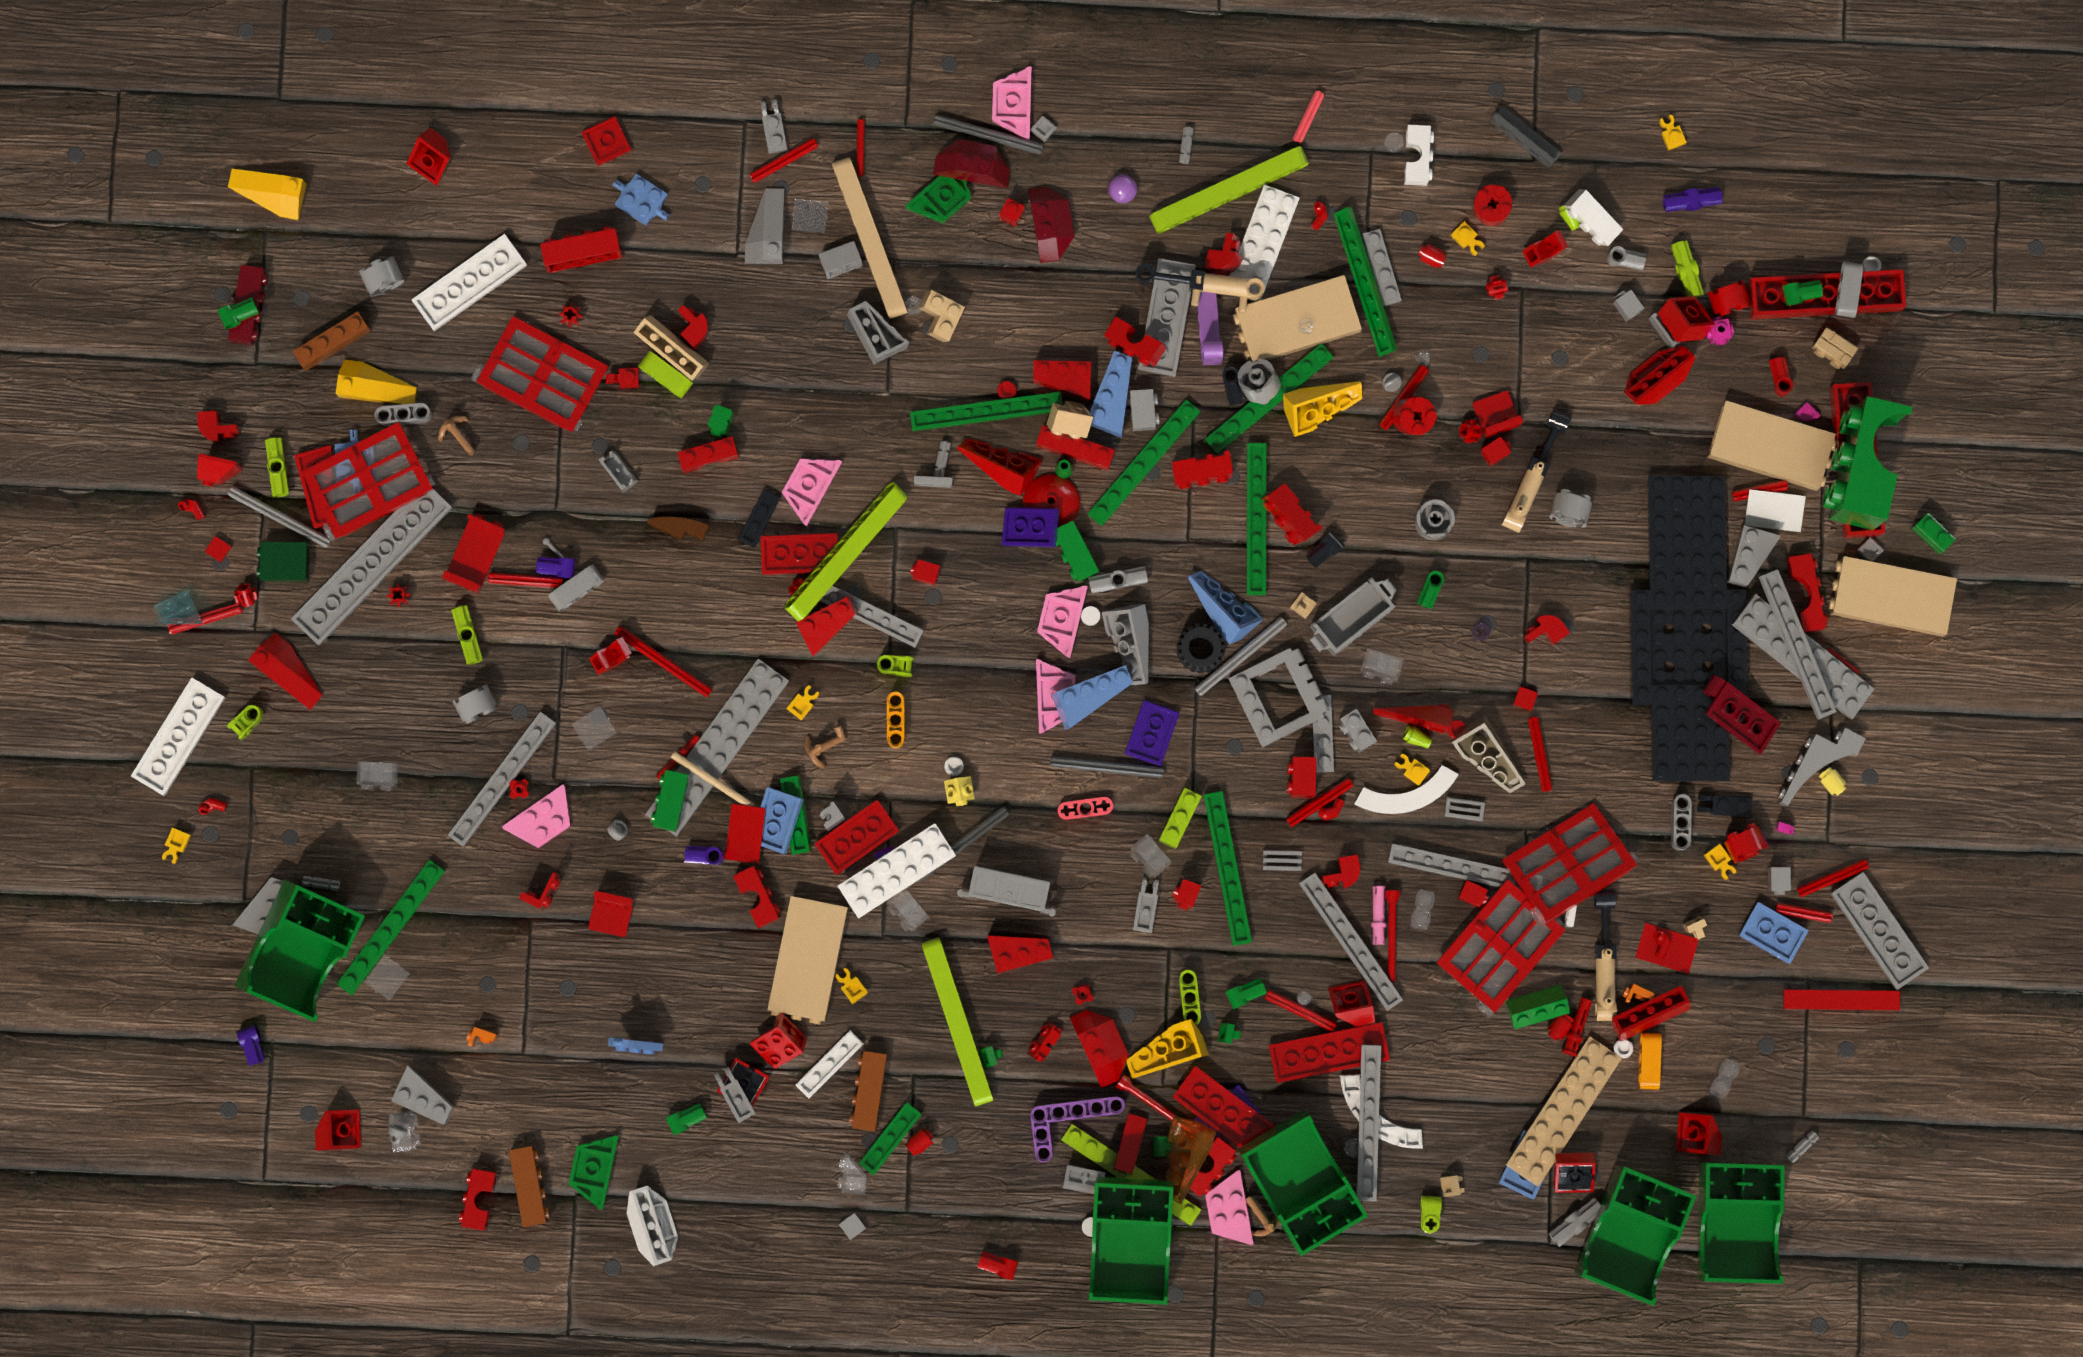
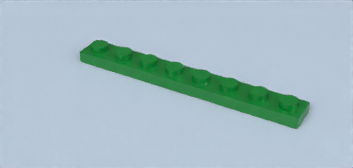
(1365, 281)
(984, 411)
(1255, 411)
(1143, 463)
(1256, 519)
(1227, 868)
(390, 927)

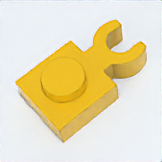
(1672, 135)
(1465, 235)
(801, 705)
(1414, 771)
(177, 842)
(1718, 859)
(853, 988)

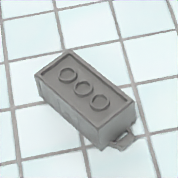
(1353, 616)
(1009, 889)

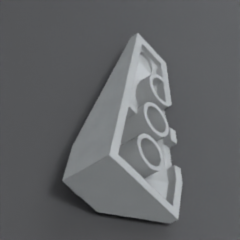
(766, 233)
(1130, 634)

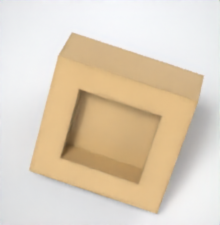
(1303, 605)
(1695, 926)
(1450, 1185)

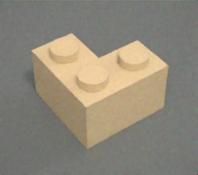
(945, 314)
(1070, 419)

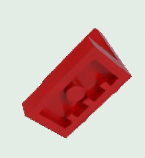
(1496, 414)
(546, 899)
(610, 914)
(780, 1042)

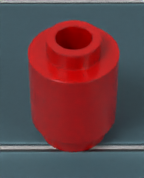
(1432, 255)
(1560, 1027)
(919, 1142)

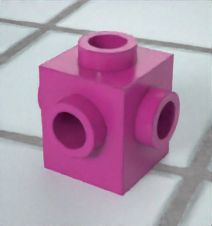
(1717, 337)

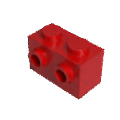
(1186, 894)

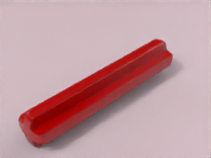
(1743, 494)
(1802, 912)

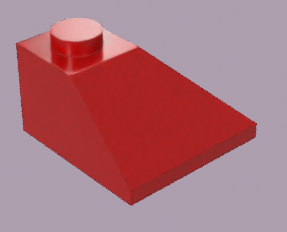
(430, 156)
(216, 470)
(1352, 1003)
(338, 1130)
(1698, 1134)

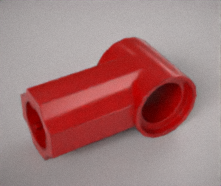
(1780, 375)
(1000, 1266)

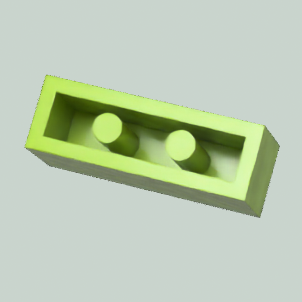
(1180, 818)

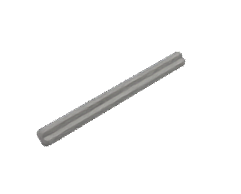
(279, 517)
(1241, 656)

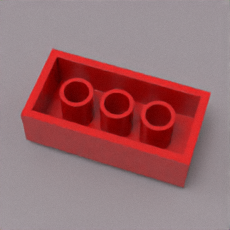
(581, 249)

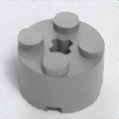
(381, 276)
(1259, 381)
(1571, 508)
(1441, 511)
(475, 703)

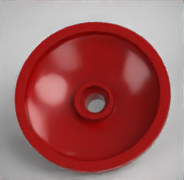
(1060, 490)

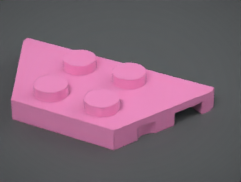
(1013, 103)
(808, 486)
(1061, 618)
(1050, 680)
(542, 820)
(1229, 1210)

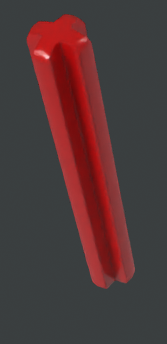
(783, 160)
(1407, 391)
(525, 580)
(208, 617)
(1540, 755)
(1319, 802)
(1832, 878)
(1300, 1010)

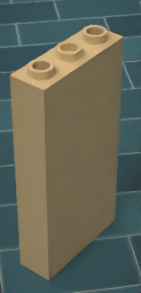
(1272, 324)
(1772, 446)
(1892, 596)
(807, 959)

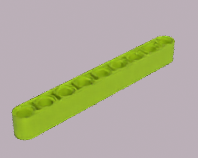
(1229, 189)
(845, 551)
(957, 1022)

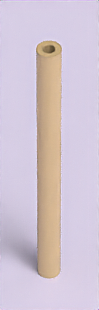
(711, 779)

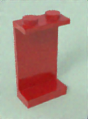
(475, 553)

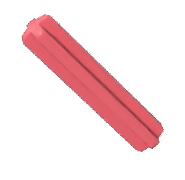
(1308, 117)

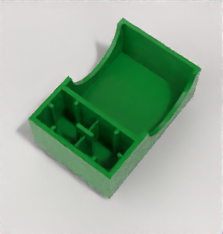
(1863, 486)
(298, 949)
(1302, 1183)
(1740, 1222)
(1634, 1234)
(1131, 1240)

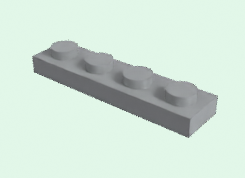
(1381, 267)
(1324, 740)

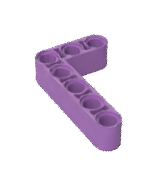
(1209, 329)
(1068, 1115)

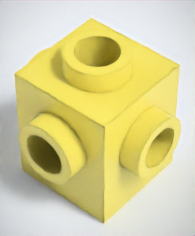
(959, 790)

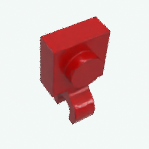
(627, 378)

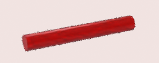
(860, 147)
(683, 752)

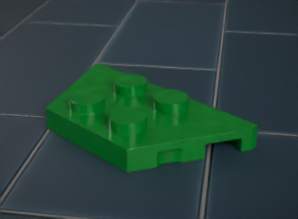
(941, 199)
(593, 1169)

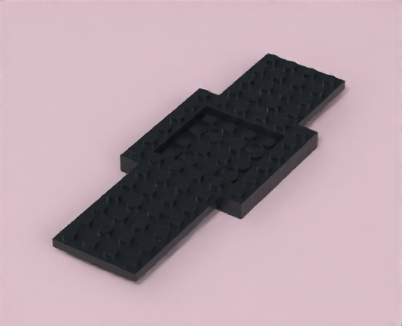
(1686, 592)

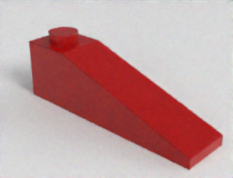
(1008, 469)
(282, 665)
(1429, 717)

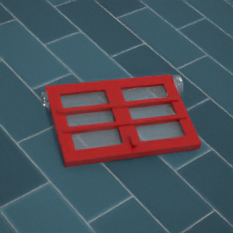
(541, 375)
(367, 481)
(1569, 864)
(1499, 948)

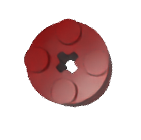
(1485, 213)
(1729, 297)
(1424, 415)
(1745, 844)

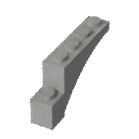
(1817, 755)

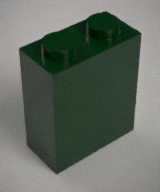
(283, 562)

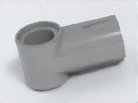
(1628, 258)

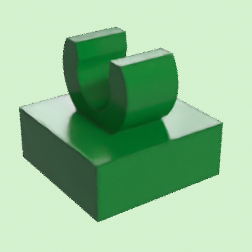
(1227, 1033)
(989, 1056)

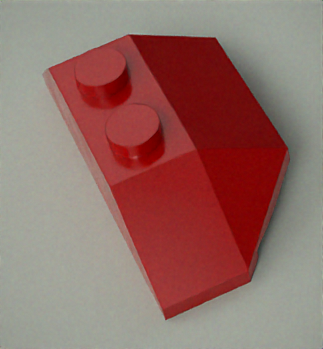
(1659, 375)
(1101, 1045)

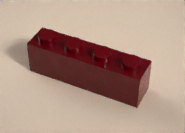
(249, 285)

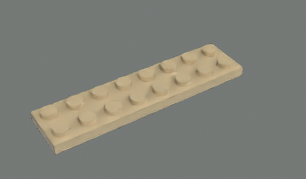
(1563, 1111)

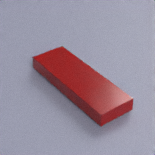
(1130, 1144)

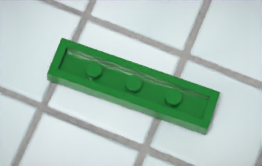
(800, 839)
(890, 1138)

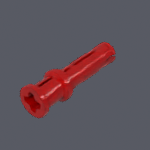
(1574, 1036)

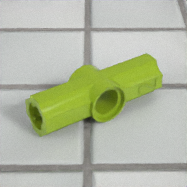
(1687, 269)
(275, 455)
(464, 623)

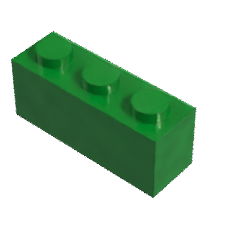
(1075, 552)
(670, 800)
(1537, 1007)

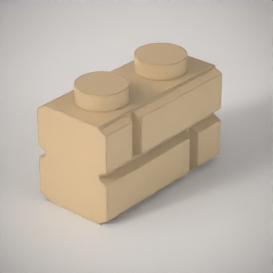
(1834, 348)

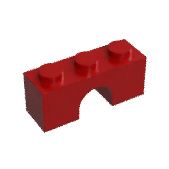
(1120, 335)
(699, 456)
(751, 881)
(1222, 1153)
(473, 1216)

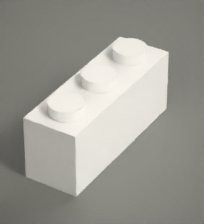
(1592, 217)

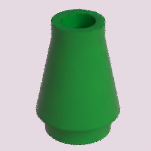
(1064, 473)

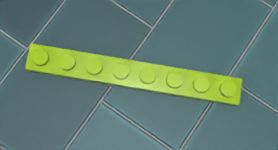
(1106, 1158)

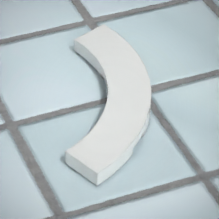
(1408, 801)
(1387, 1131)

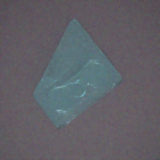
(178, 610)

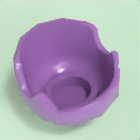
(1122, 188)

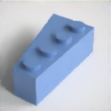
(1111, 398)
(1085, 697)

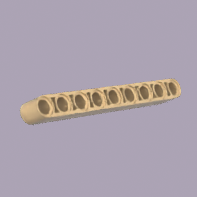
(869, 238)

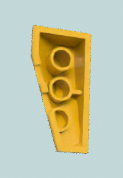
(274, 192)
(368, 383)
(1313, 405)
(1175, 1046)

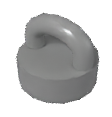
(1391, 382)
(618, 830)
(396, 1131)

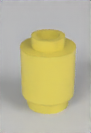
(1832, 781)

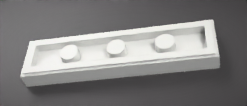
(829, 1064)

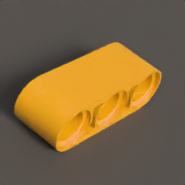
(896, 729)
(1650, 1061)

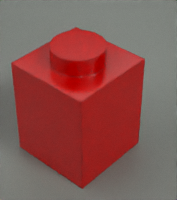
(1012, 212)
(1496, 451)
(925, 572)
(1473, 894)

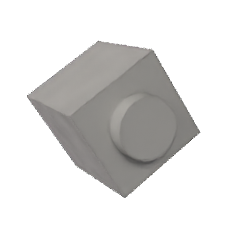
(1628, 305)
(1779, 880)

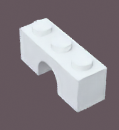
(1419, 138)

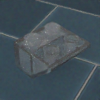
(854, 1177)

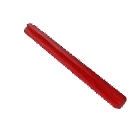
(663, 661)

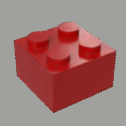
(1686, 319)
(1302, 778)

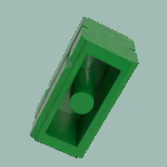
(720, 421)
(1933, 533)

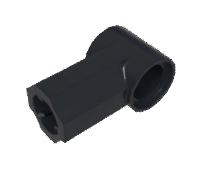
(1233, 389)
(1328, 547)

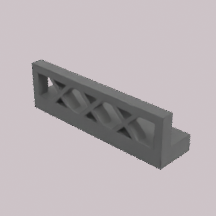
(1525, 137)

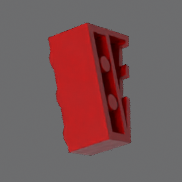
(1202, 470)
(1290, 515)
(826, 623)

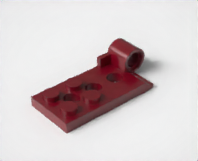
(1725, 693)

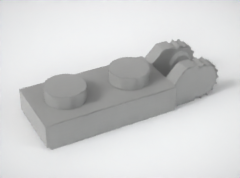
(773, 129)
(1146, 908)
(735, 1097)

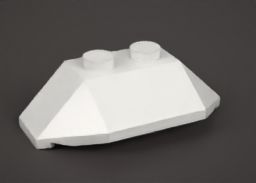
(652, 1225)

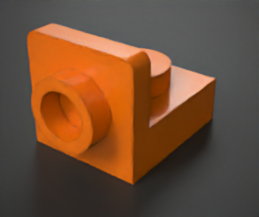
(1640, 993)
(485, 1036)

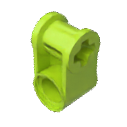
(897, 665)
(245, 722)
(1430, 1209)

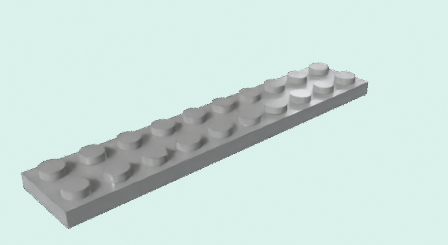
(369, 566)
(728, 734)

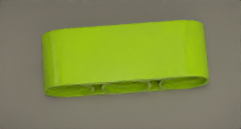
(665, 374)
(1189, 988)

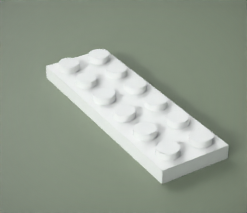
(1265, 235)
(469, 282)
(178, 736)
(896, 870)

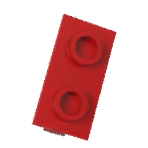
(1038, 1048)

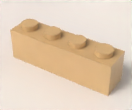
(671, 347)

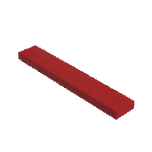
(1841, 1000)

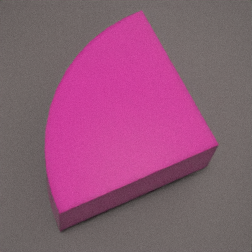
(1806, 413)
(1784, 828)

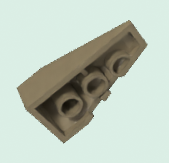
(1485, 750)

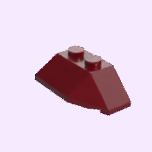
(972, 163)
(1051, 223)

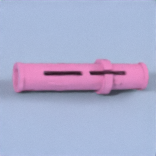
(1378, 915)

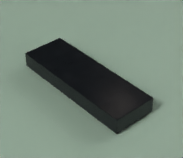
(759, 518)

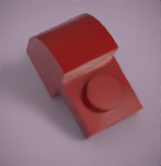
(1545, 249)
(1225, 261)
(698, 329)
(212, 430)
(1549, 625)
(610, 656)
(1348, 875)

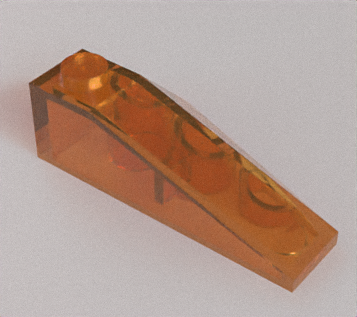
(1188, 1151)

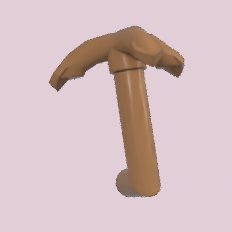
(449, 424)
(819, 748)
(1267, 1224)

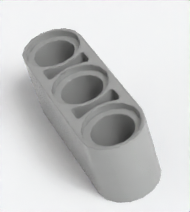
(1849, 289)
(394, 411)
(576, 588)
(1677, 831)

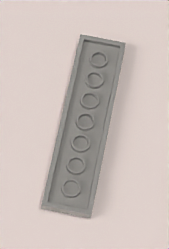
(1844, 686)

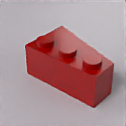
(1064, 376)
(1018, 952)

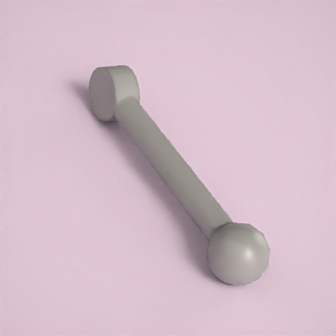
(546, 541)

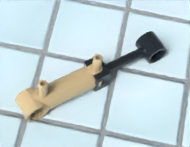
(1207, 282)
(1534, 475)
(1605, 960)

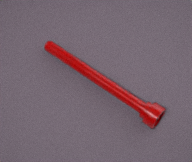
(1392, 897)
(1126, 1085)

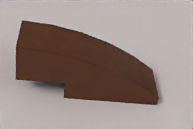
(680, 527)

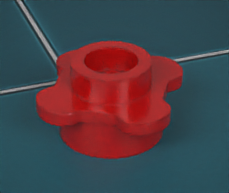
(513, 788)
(1077, 992)

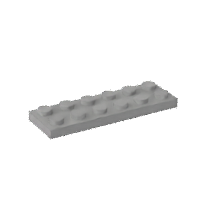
(1168, 315)
(1879, 931)

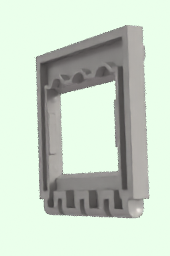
(1254, 708)

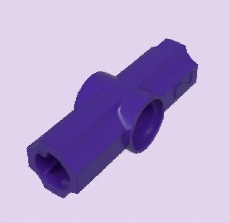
(1692, 199)

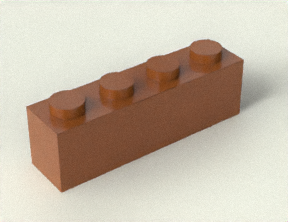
(331, 341)
(869, 1091)
(528, 1186)

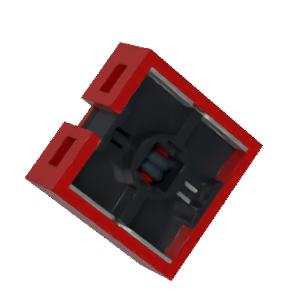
(750, 1081)
(1574, 1172)

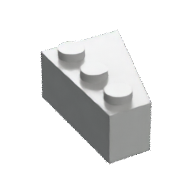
(875, 333)
(1749, 554)
(257, 911)
(422, 1098)

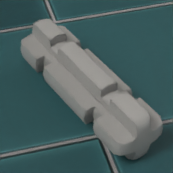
(1186, 145)
(942, 459)
(320, 883)
(1802, 1146)

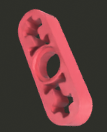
(1098, 802)

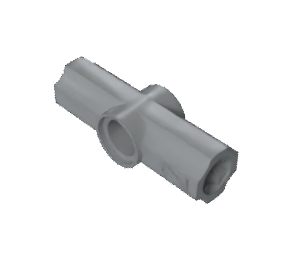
(1105, 582)
(1575, 1222)

